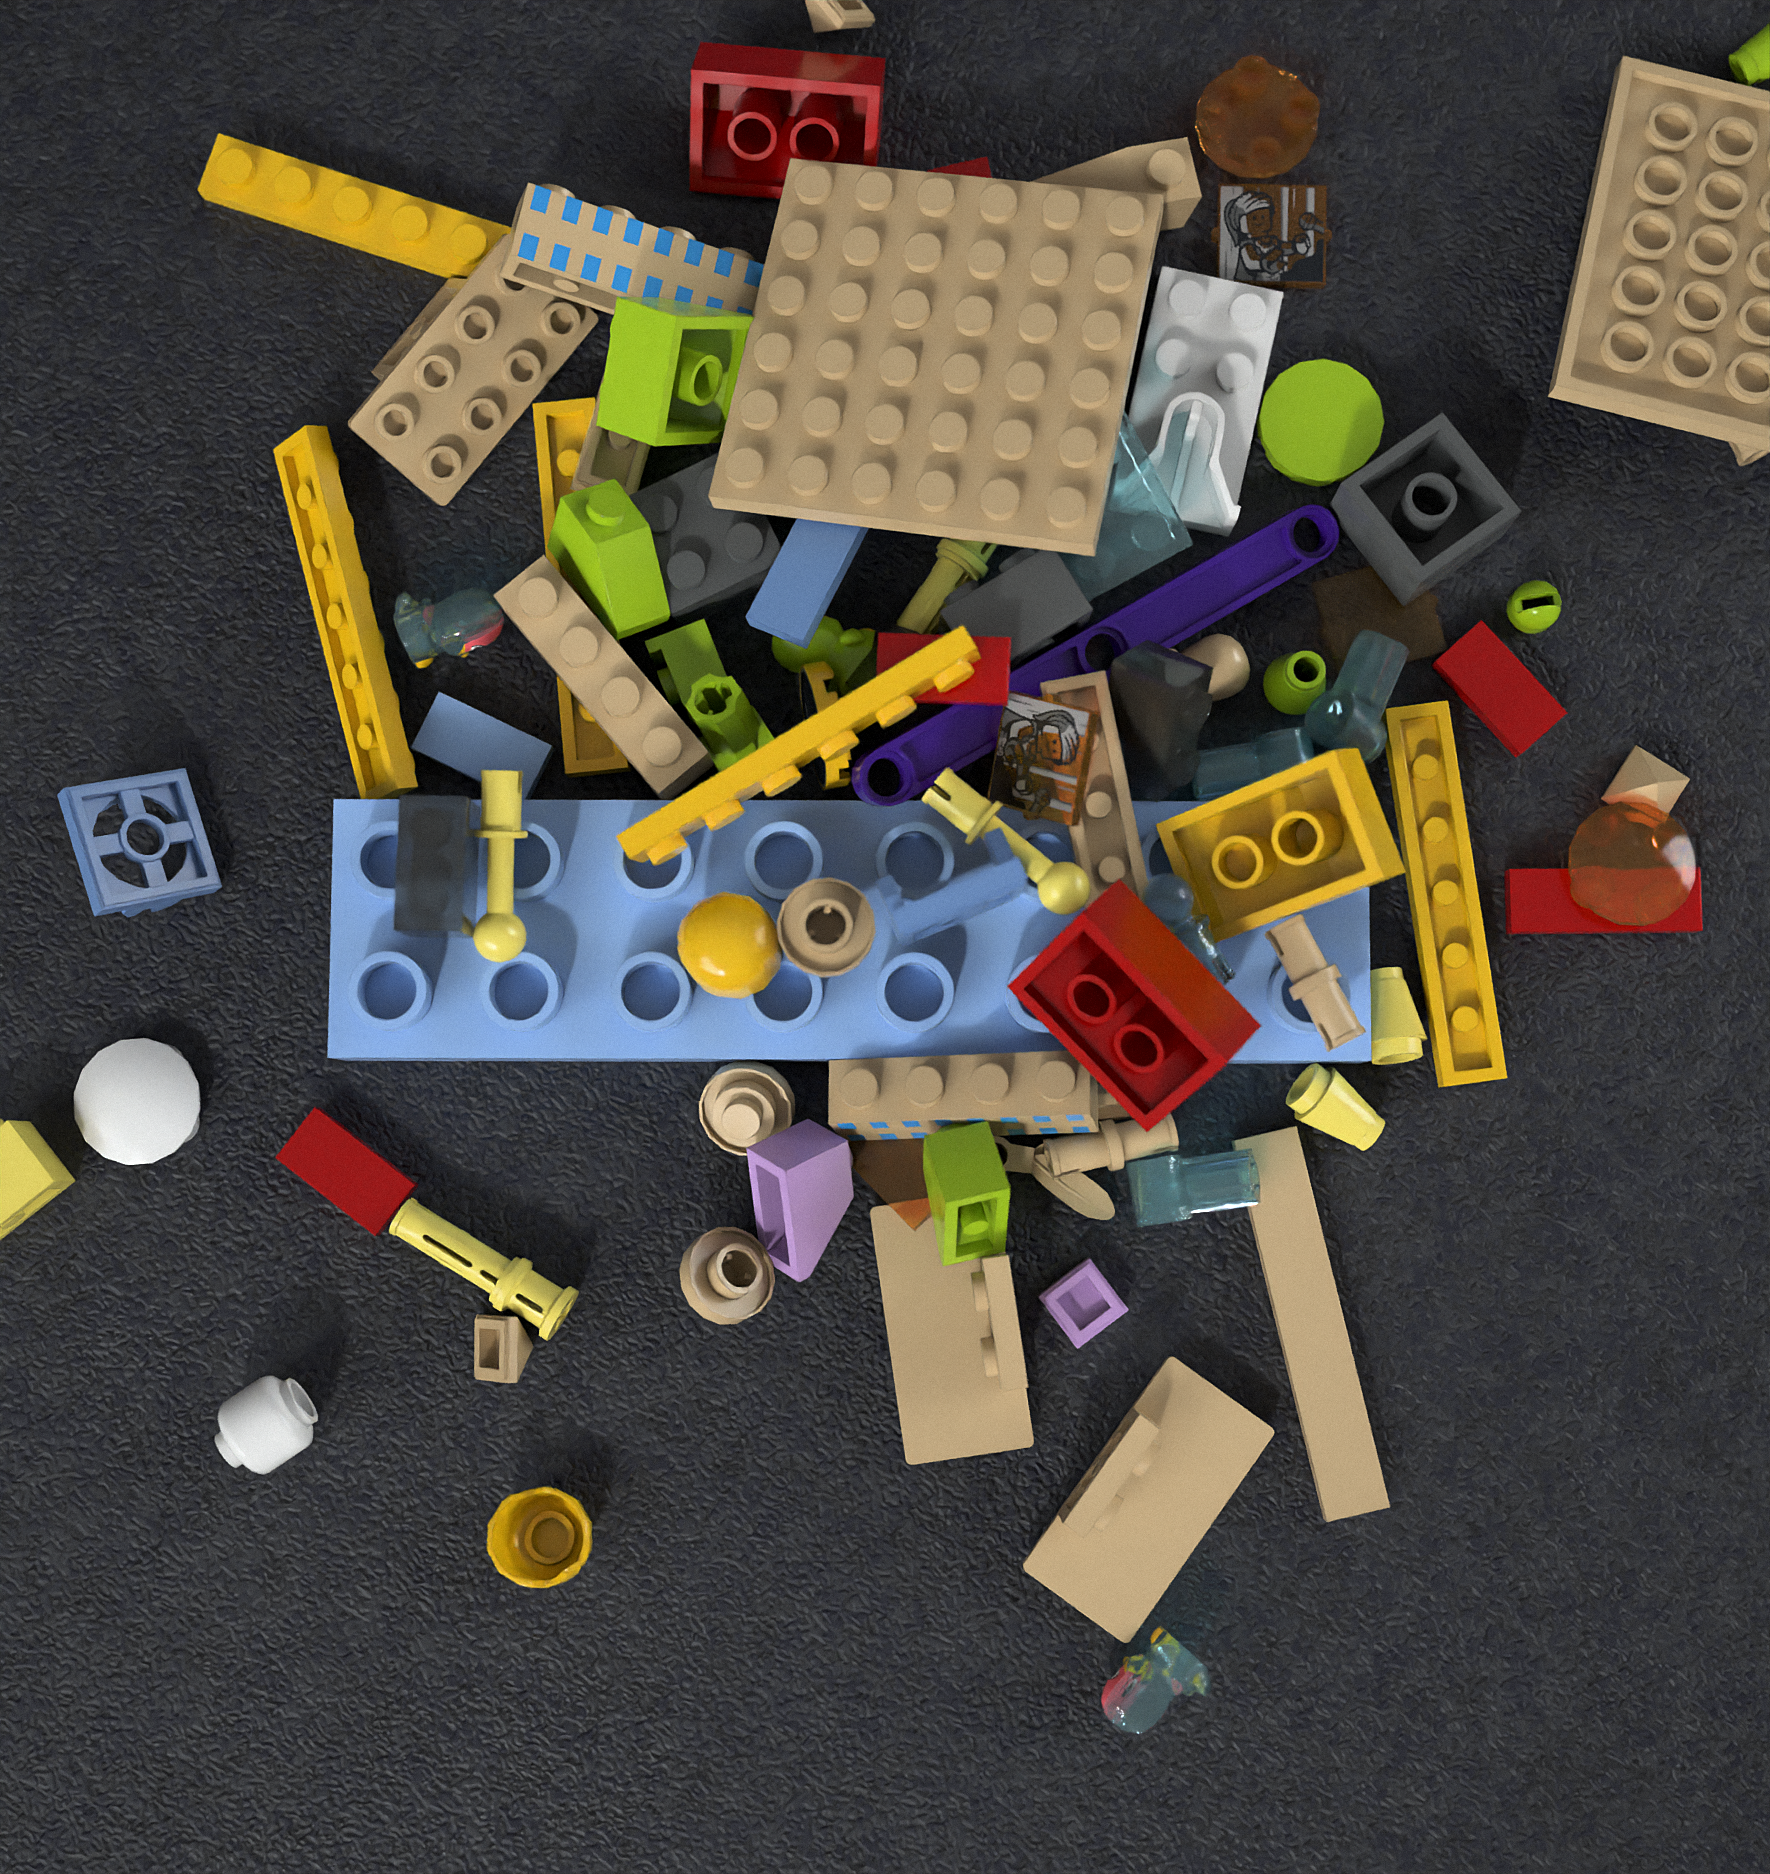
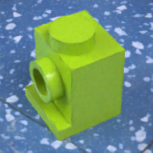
(689, 657)

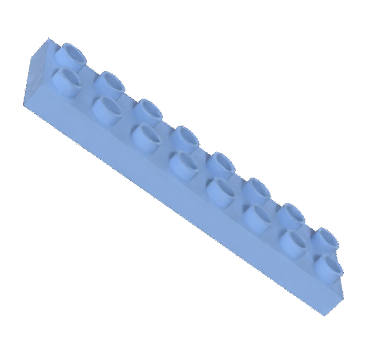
(608, 974)

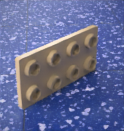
(466, 374)
(951, 1346)
(1148, 1499)

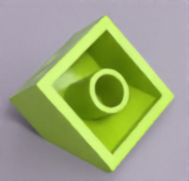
(671, 370)

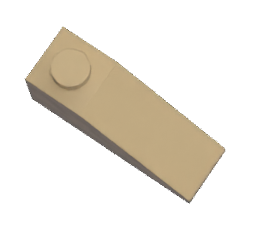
(1148, 168)

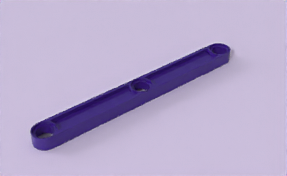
(1161, 615)

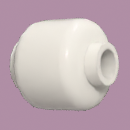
(265, 1424)

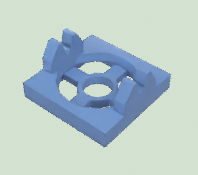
(171, 791)
(959, 900)

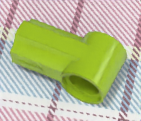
(726, 720)

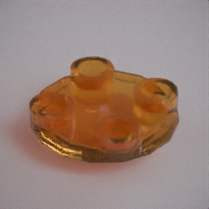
(1256, 119)
(1631, 864)

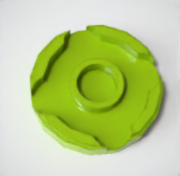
(1320, 422)

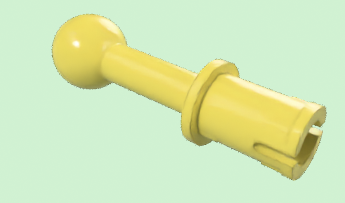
(1060, 885)
(500, 932)

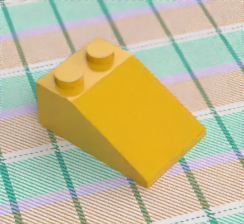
(1283, 844)

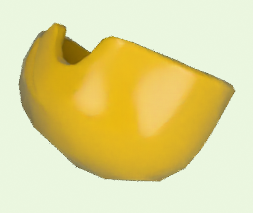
(729, 945)
(539, 1537)

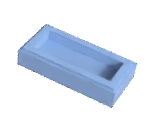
(477, 742)

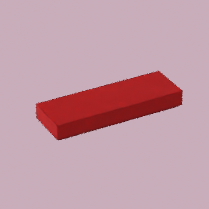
(1542, 904)

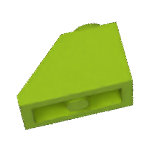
(610, 558)
(966, 1192)

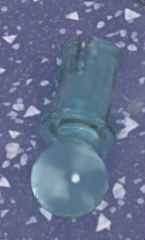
(1172, 902)

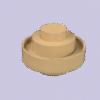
(826, 927)
(745, 1105)
(727, 1275)

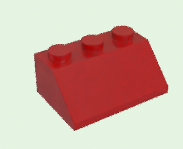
(774, 105)
(1134, 1005)

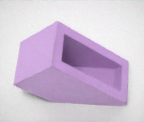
(799, 1193)

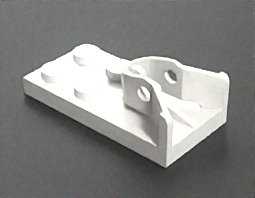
(1203, 390)

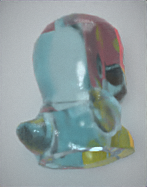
(452, 626)
(1147, 1683)

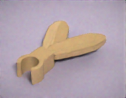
(1074, 1189)

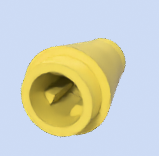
(1394, 1019)
(1334, 1106)

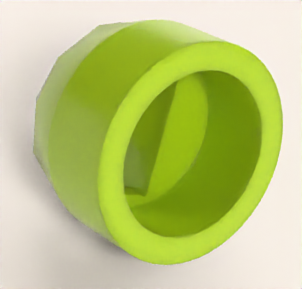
(1537, 618)

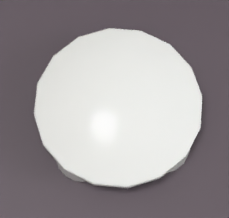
(137, 1101)

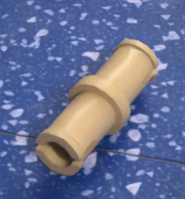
(1314, 982)
(1108, 1147)

